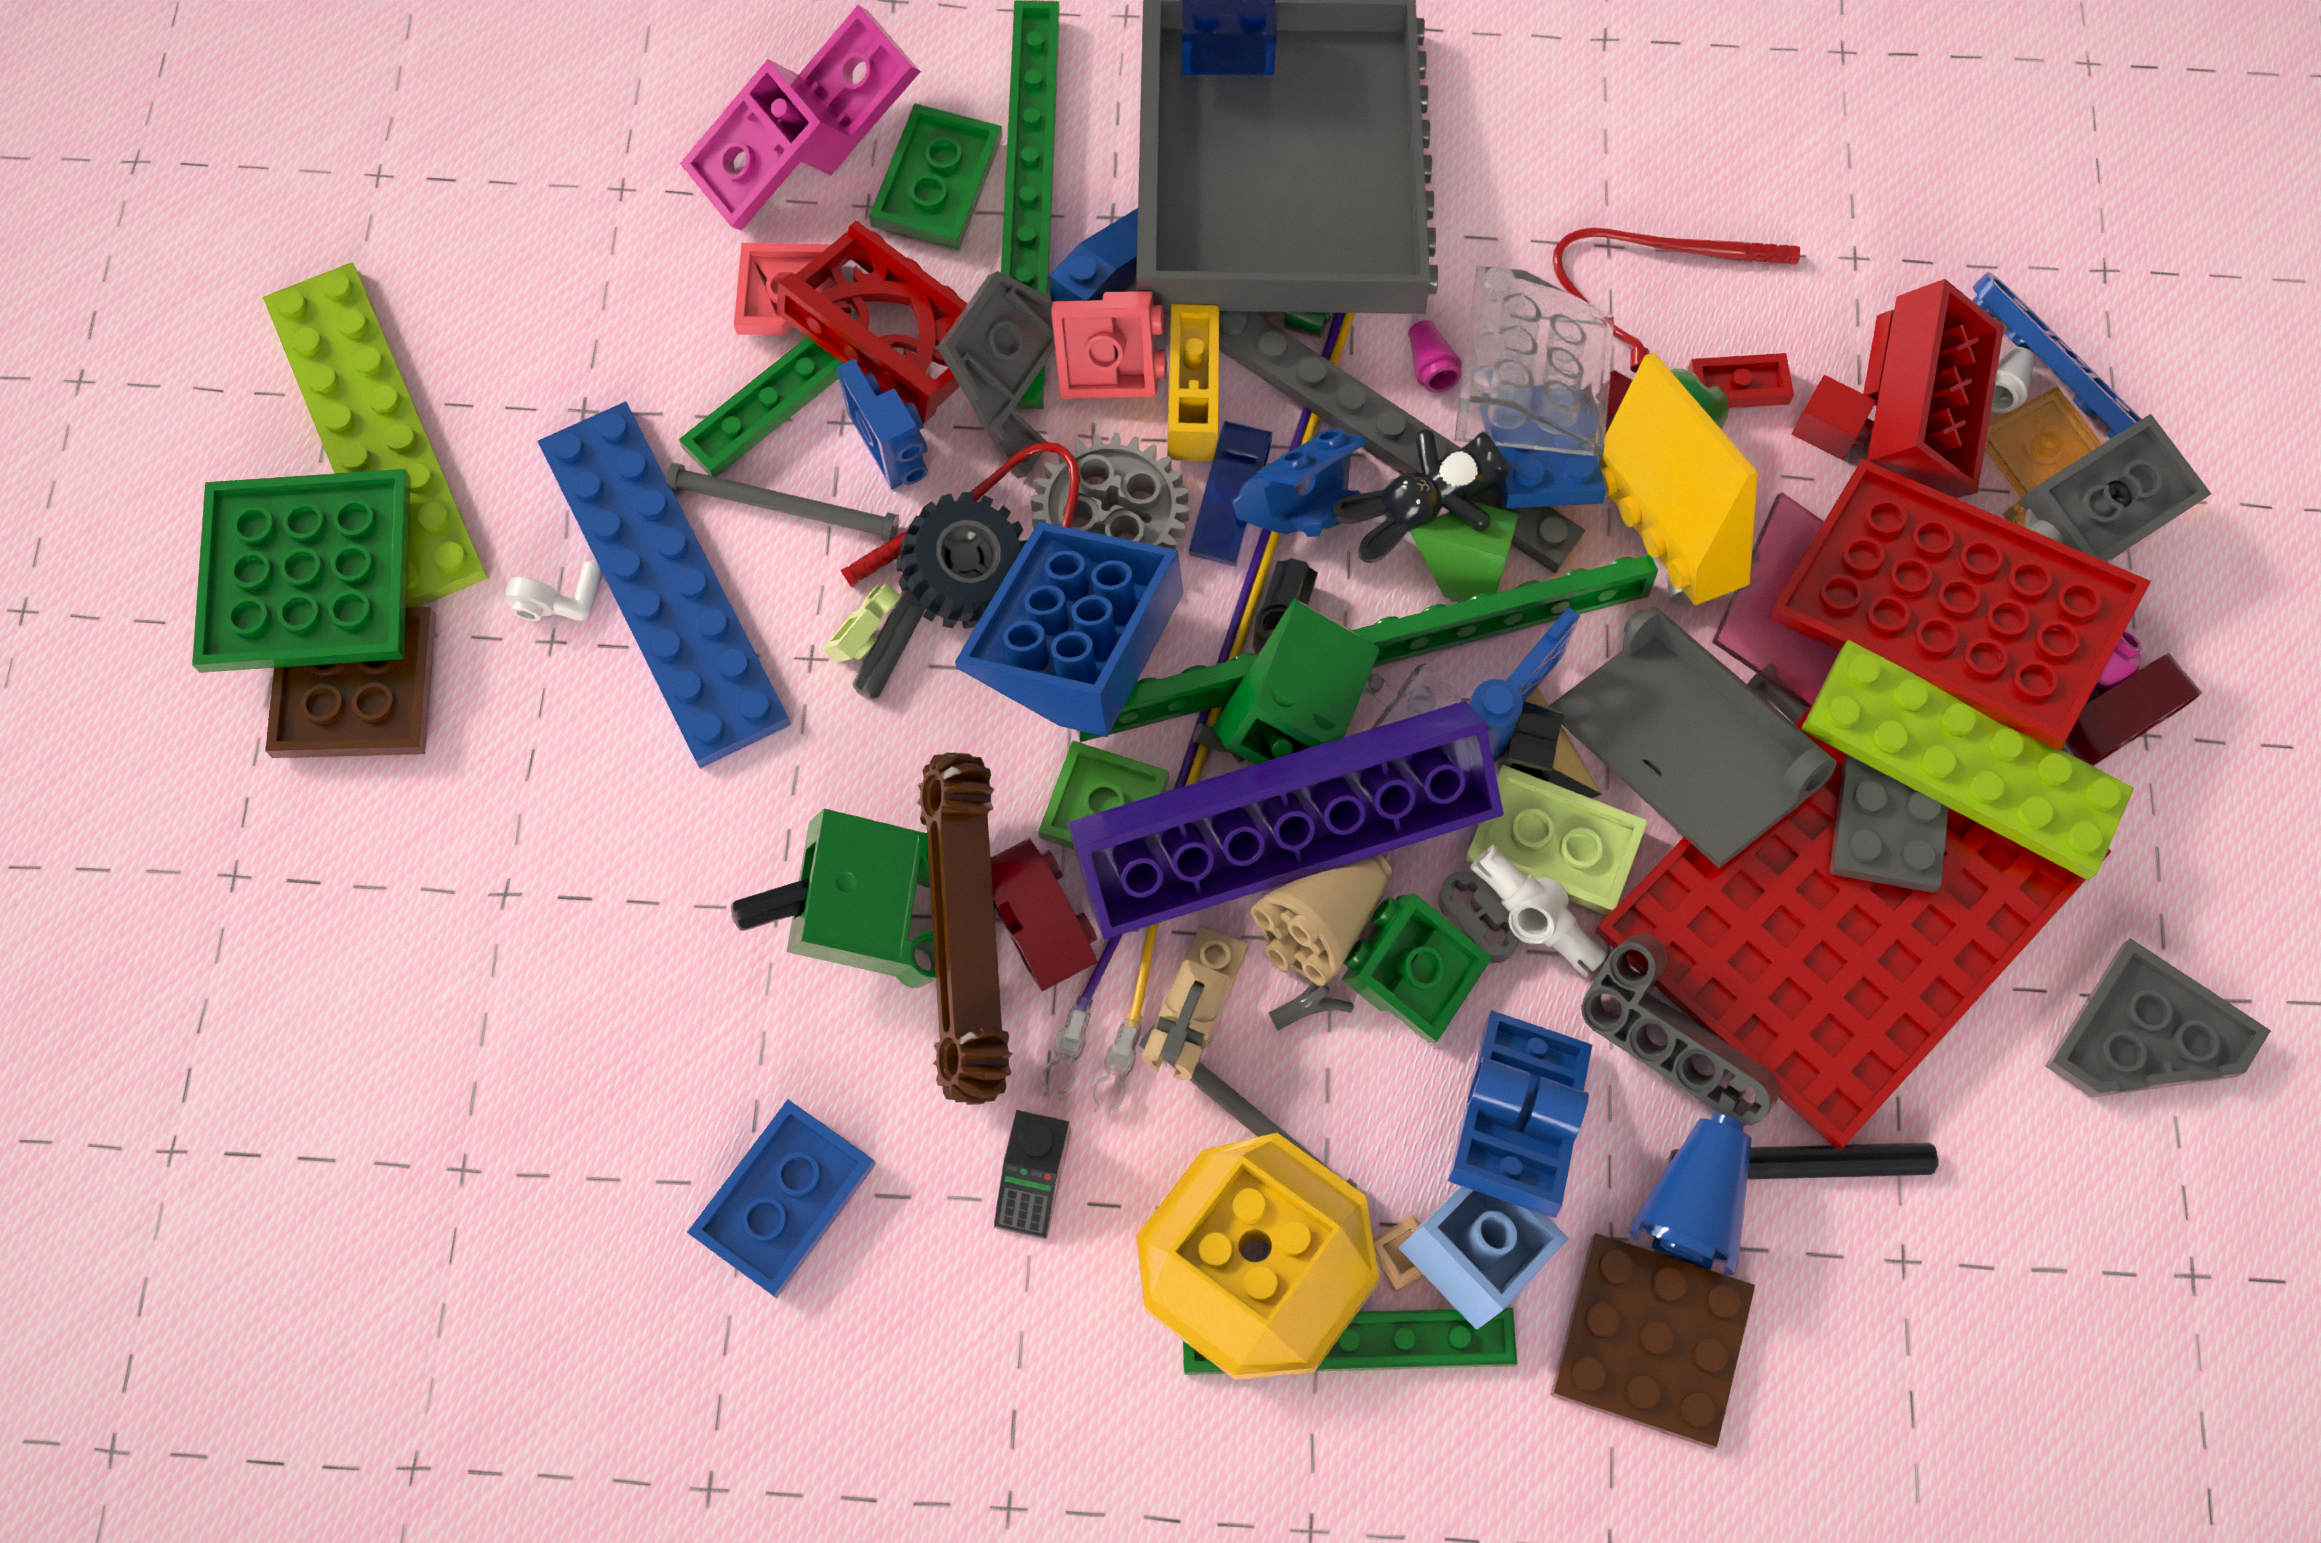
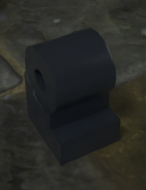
(1535, 740)

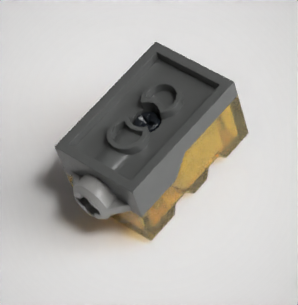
(2113, 494)

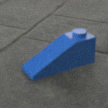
(1099, 263)

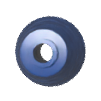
(1701, 1197)

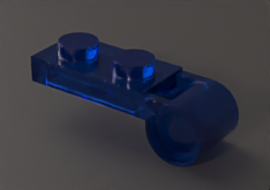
(1237, 458)

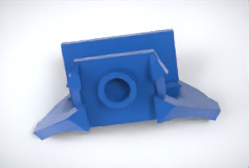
(1274, 504)

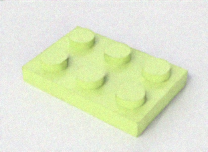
(1562, 838)

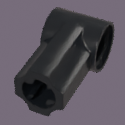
(1289, 581)

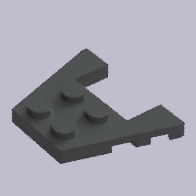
(996, 356)

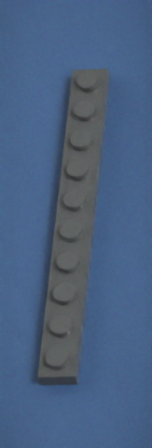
(1363, 412)

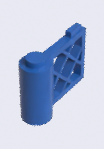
(1502, 701)

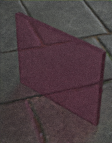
(1746, 633)

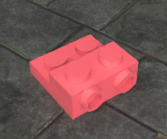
(1109, 346)

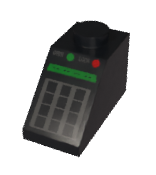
(1032, 1174)

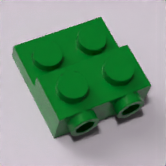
(1415, 965)

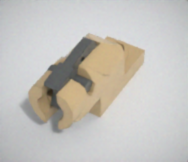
(1195, 1002)

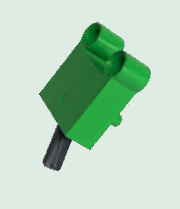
(852, 897)

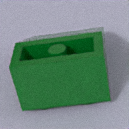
(1297, 688)

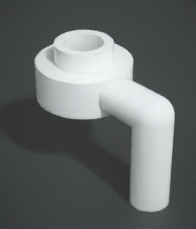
(533, 599)

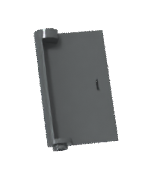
(1719, 747)

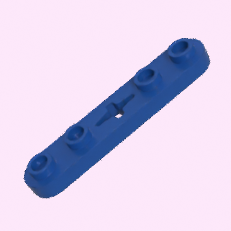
(2029, 331)

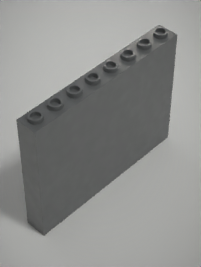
(1292, 180)

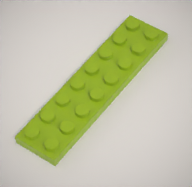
(372, 420)

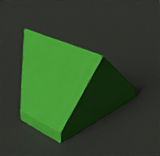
(1463, 557)

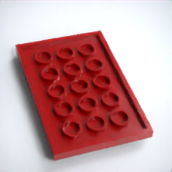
(1962, 601)

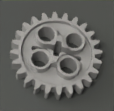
(1125, 473)

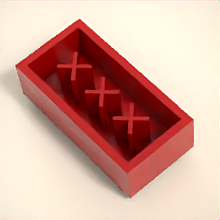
(1937, 389)

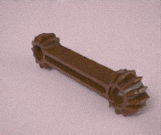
(972, 1045)

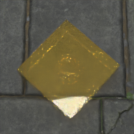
(2038, 440)

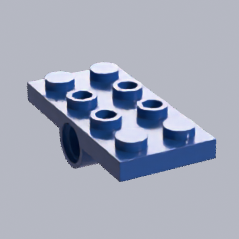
(1522, 1114)

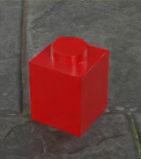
(1835, 418)

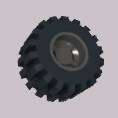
(957, 557)

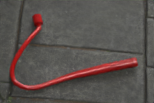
(1715, 248)
(890, 550)

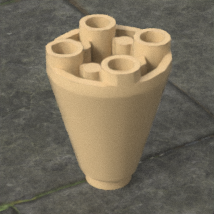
(1321, 917)

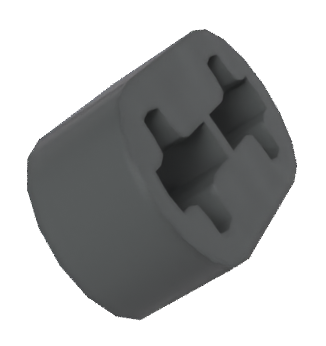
(1487, 908)

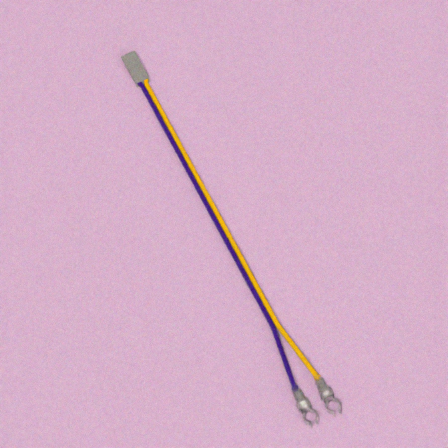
(1122, 1053)

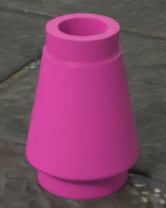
(1433, 358)

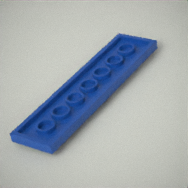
(664, 585)

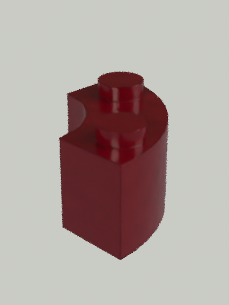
(1039, 916)

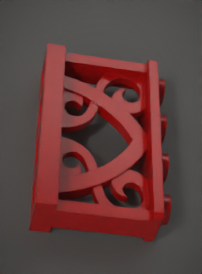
(893, 280)

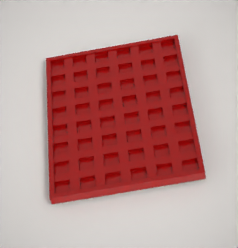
(1833, 973)

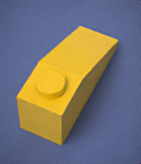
(1193, 382)

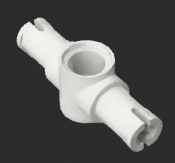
(1550, 926)

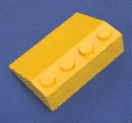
(1681, 485)

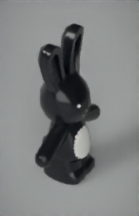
(1419, 497)

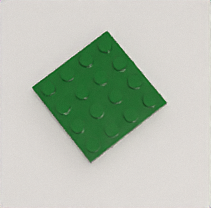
(302, 571)

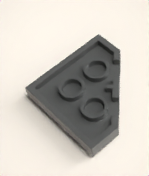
(2153, 1030)

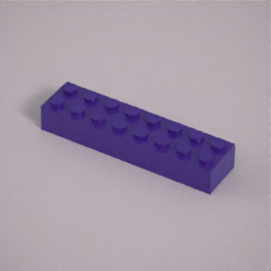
(1286, 818)

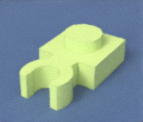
(856, 634)

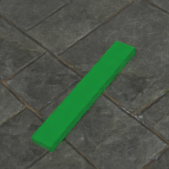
(1406, 1342)

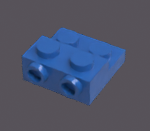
(885, 426)

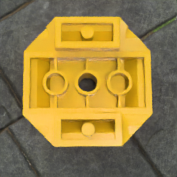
(1270, 1312)

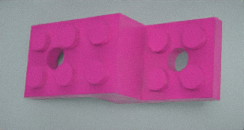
(799, 117)

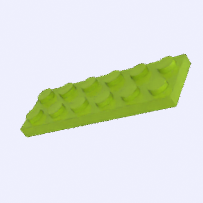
(1968, 760)

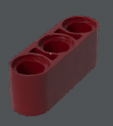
(2131, 709)

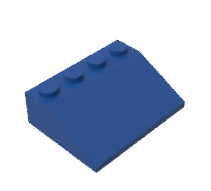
(1074, 625)

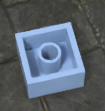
(1481, 1251)

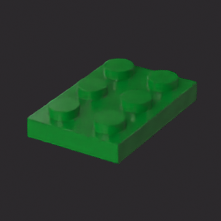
(936, 176)

